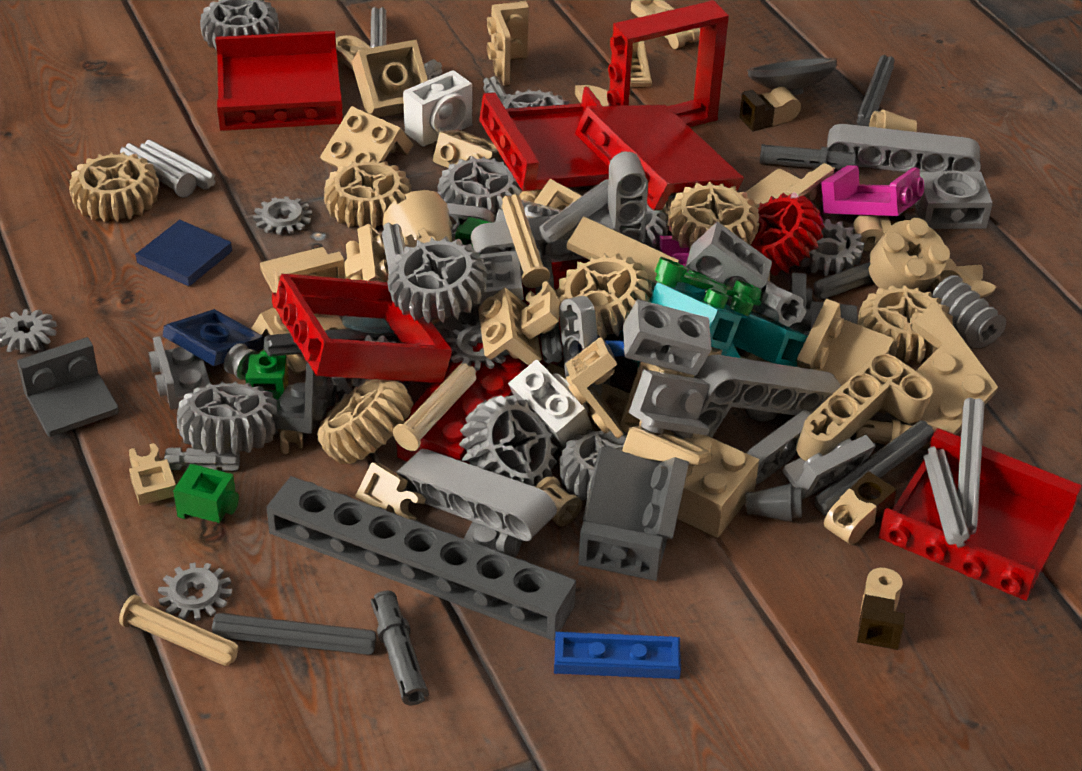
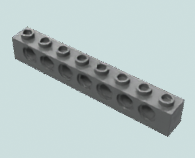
(422, 557)

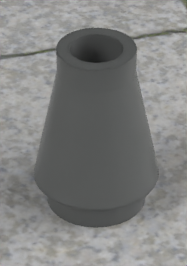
(776, 503)

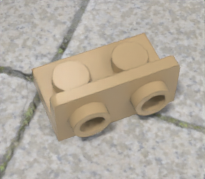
(461, 145)
(501, 328)

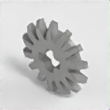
(538, 210)
(297, 215)
(39, 325)
(463, 350)
(198, 578)

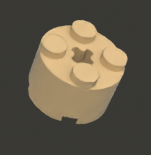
(908, 256)

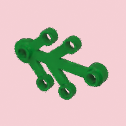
(743, 293)

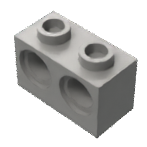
(728, 258)
(666, 337)

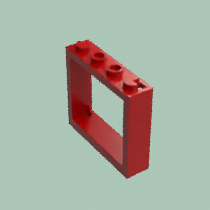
(710, 61)
(418, 358)

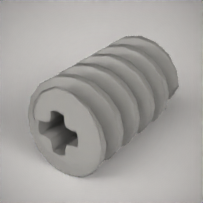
(971, 315)

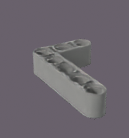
(624, 214)
(760, 387)

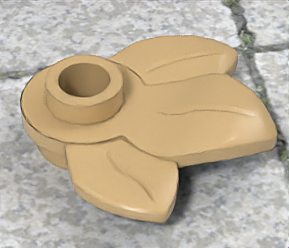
(970, 274)

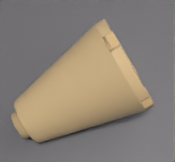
(420, 211)

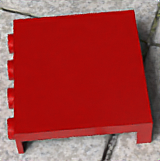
(278, 80)
(542, 143)
(665, 144)
(1017, 524)

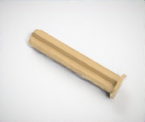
(533, 271)
(426, 416)
(177, 631)

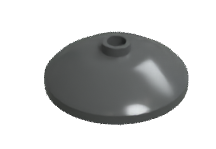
(793, 74)

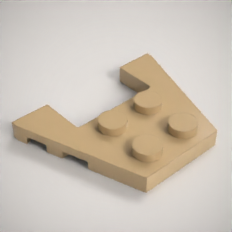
(951, 370)

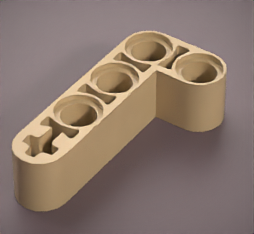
(879, 384)

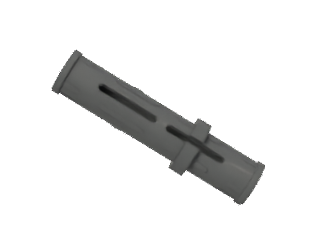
(805, 157)
(394, 633)

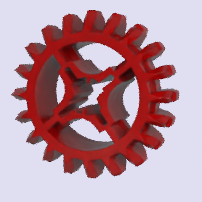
(787, 230)

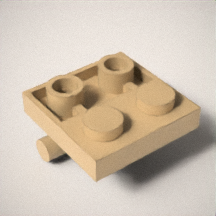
(367, 258)

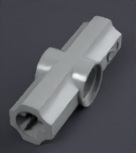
(780, 305)

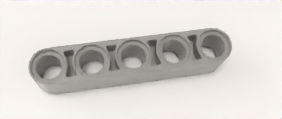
(918, 148)
(478, 494)

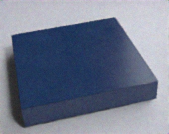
(184, 252)
(211, 335)

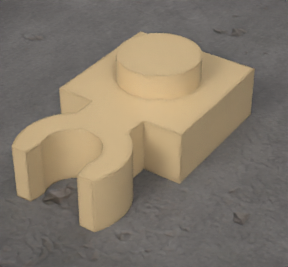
(541, 313)
(150, 476)
(386, 490)

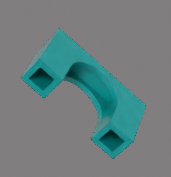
(751, 333)

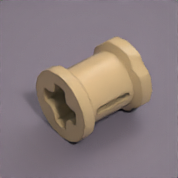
(567, 505)

